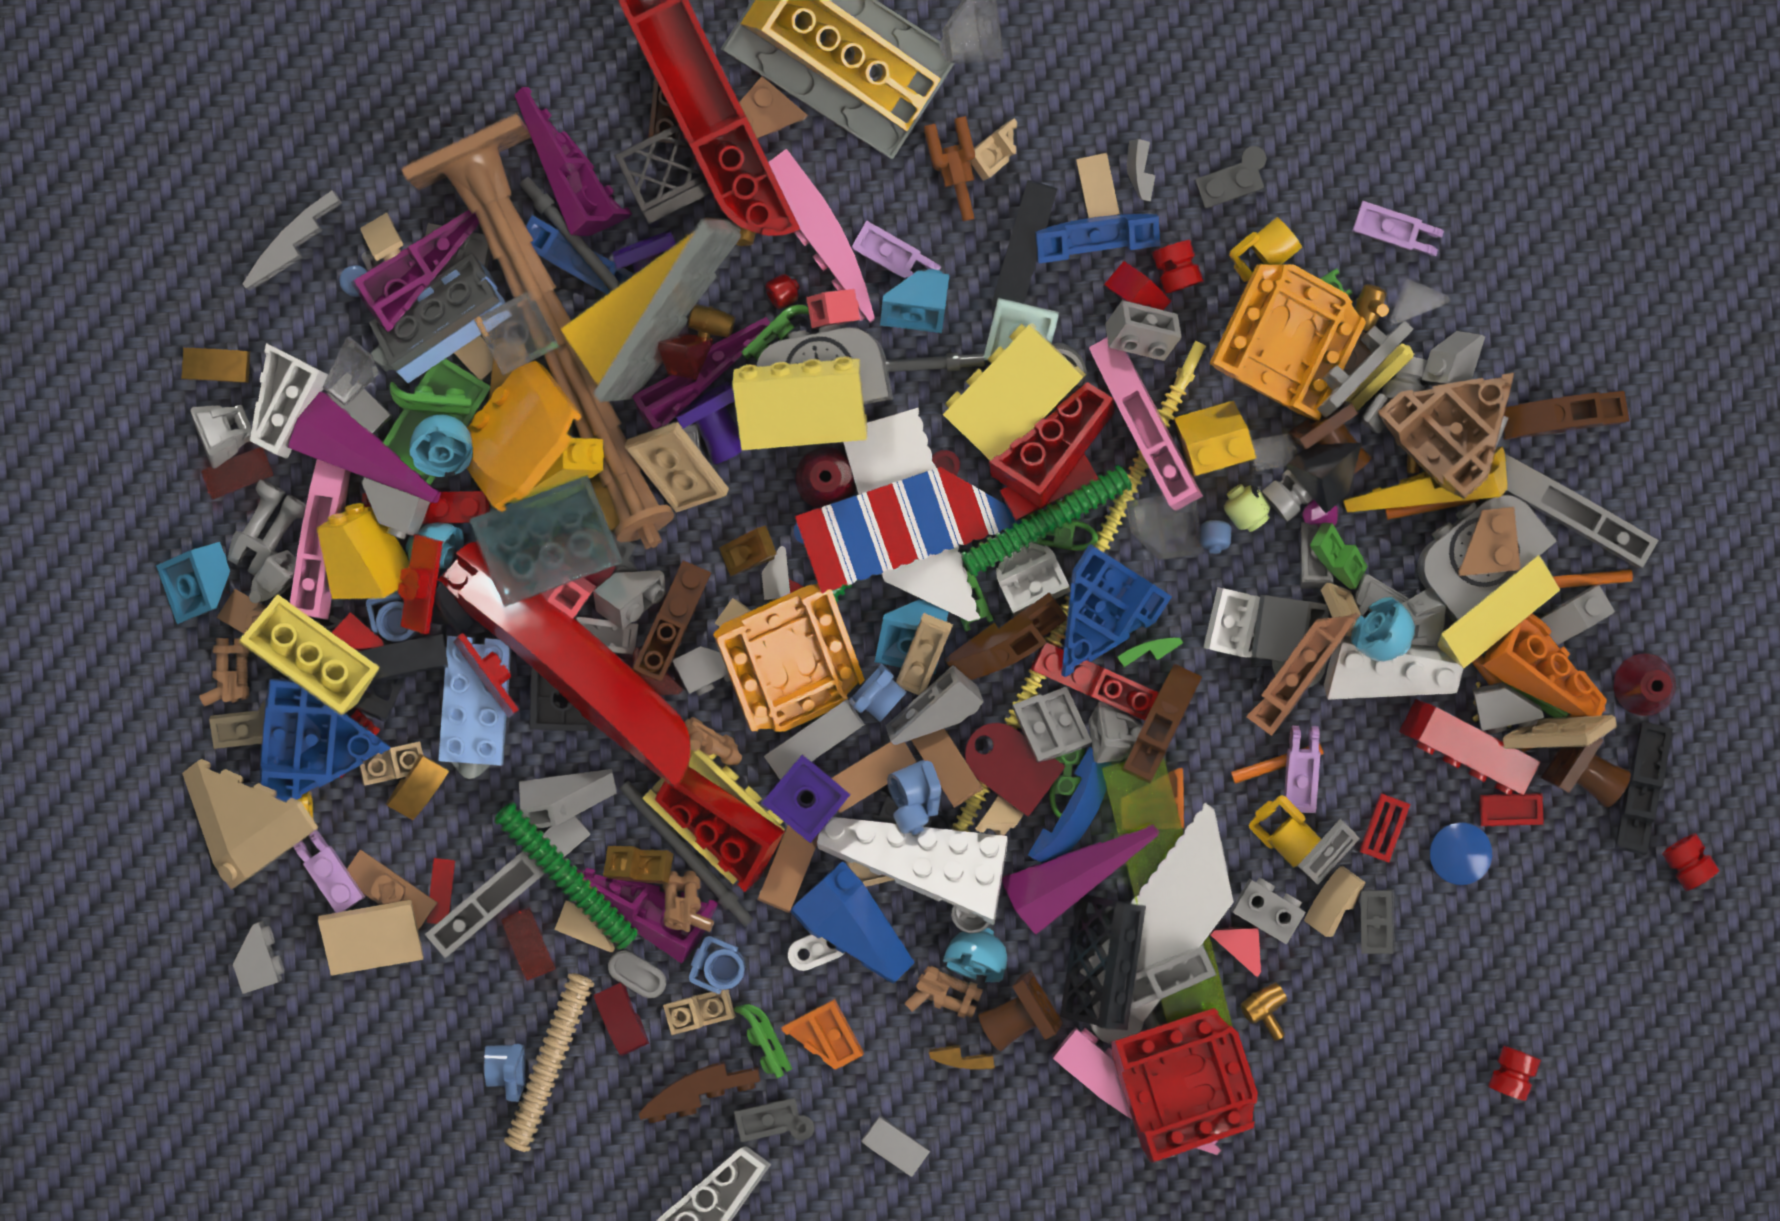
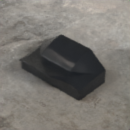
(448, 611)

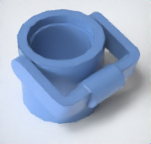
(389, 618)
(878, 694)
(916, 785)
(722, 968)
(506, 1067)

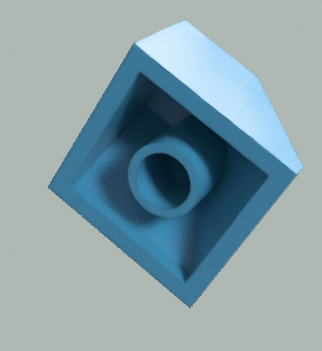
(917, 302)
(194, 581)
(899, 630)

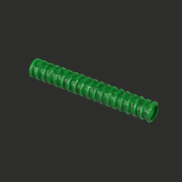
(1046, 521)
(566, 876)

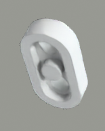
(818, 949)

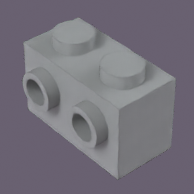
(1143, 330)
(1267, 912)

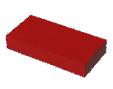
(1511, 810)

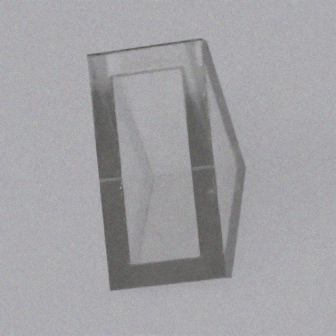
(1413, 301)
(350, 372)

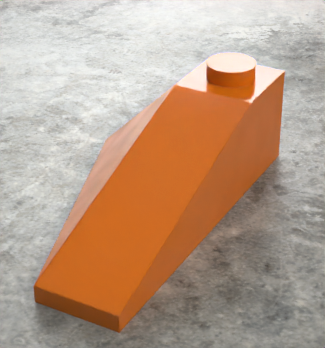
(1537, 666)

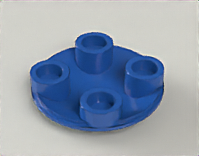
(1461, 853)

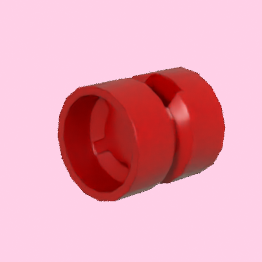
(1177, 266)
(1689, 860)
(1514, 1073)

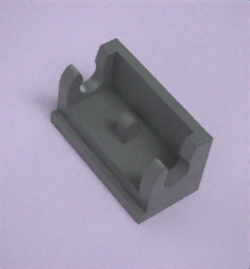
(1378, 921)

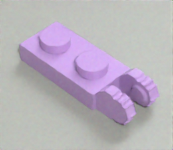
(1394, 228)
(889, 251)
(1303, 770)
(330, 874)

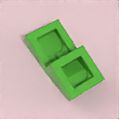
(1340, 559)
(1157, 648)

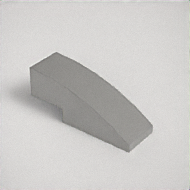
(815, 738)

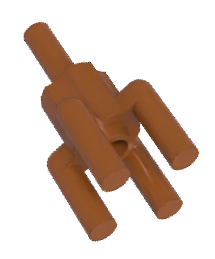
(954, 162)

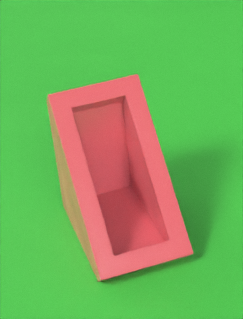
(1242, 944)

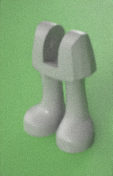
(269, 499)

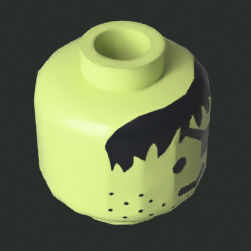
(1247, 507)

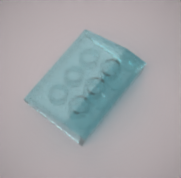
(545, 541)

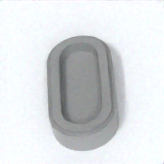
(637, 974)

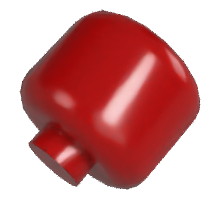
(782, 291)

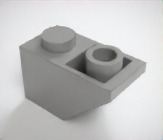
(629, 595)
(700, 669)
(1503, 706)
(256, 962)

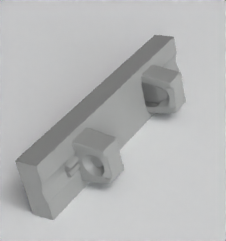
(1344, 384)

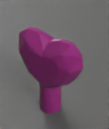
(1315, 515)

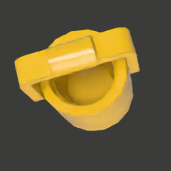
(1271, 245)
(1292, 838)

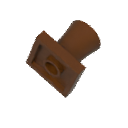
(1329, 431)
(1593, 773)
(1021, 1014)

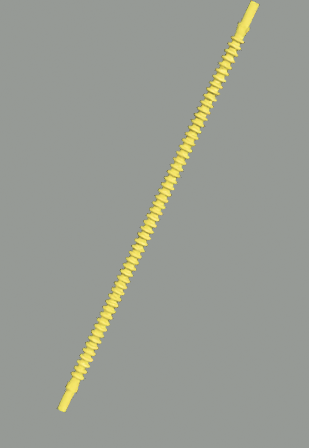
(1184, 376)

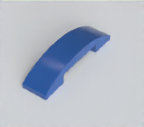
(1097, 234)
(556, 249)
(1077, 814)

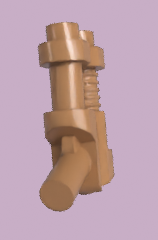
(231, 684)
(712, 743)
(682, 912)
(935, 987)

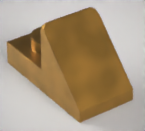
(748, 551)

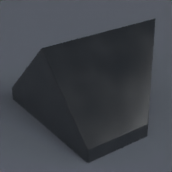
(1326, 471)

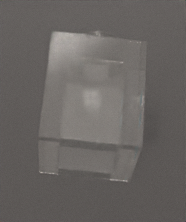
(1273, 452)

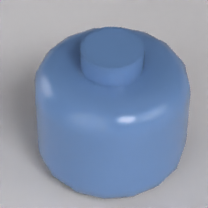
(348, 275)
(1215, 535)
(911, 818)

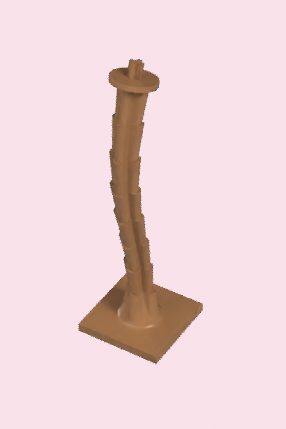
(481, 182)

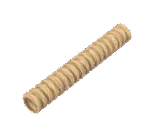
(548, 1062)

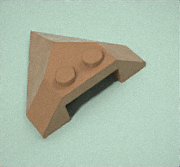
(1451, 429)

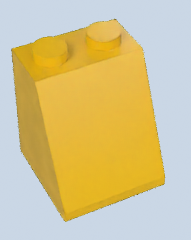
(1214, 438)
(578, 460)
(360, 555)

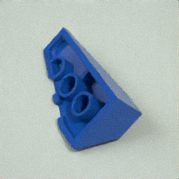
(850, 919)

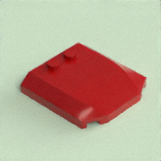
(1185, 1083)

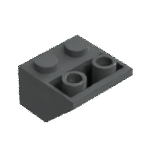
(1283, 625)

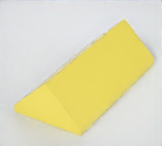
(1498, 613)
(310, 655)

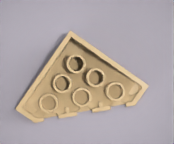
(243, 824)

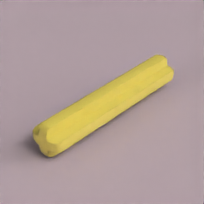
(1381, 375)

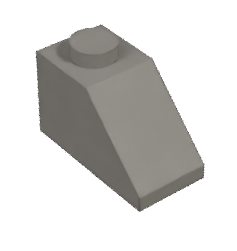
(1453, 359)
(395, 508)

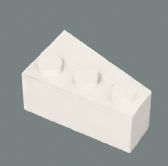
(284, 394)

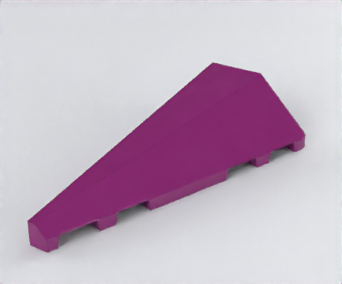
(580, 195)
(398, 282)
(671, 395)
(336, 438)
(1053, 887)
(645, 908)

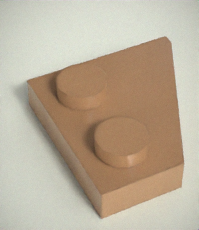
(769, 109)
(1493, 544)

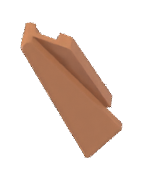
(1300, 671)

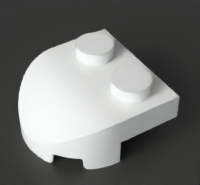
(1031, 576)
(1232, 623)

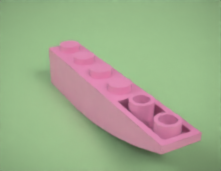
(821, 230)
(1146, 425)
(310, 581)
(1098, 1072)

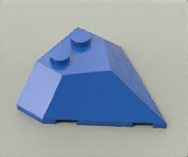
(1106, 607)
(308, 742)

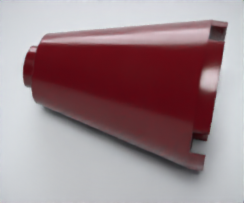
(813, 489)
(1634, 683)

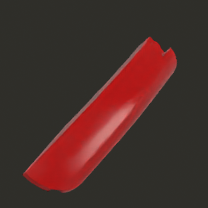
(710, 115)
(577, 667)

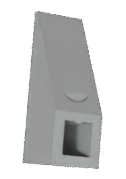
(562, 797)

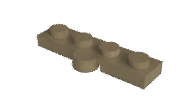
(237, 728)

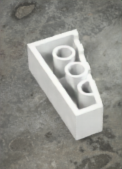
(1417, 672)
(722, 1191)

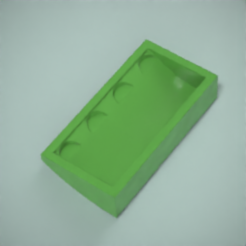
(440, 378)

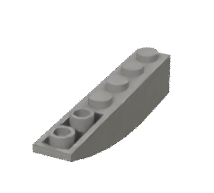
(1579, 514)
(500, 890)

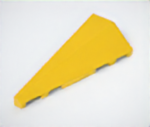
(1424, 490)

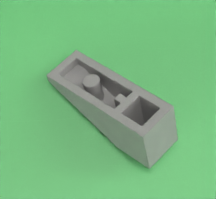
(1578, 614)
(938, 707)

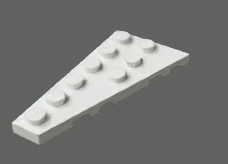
(936, 862)

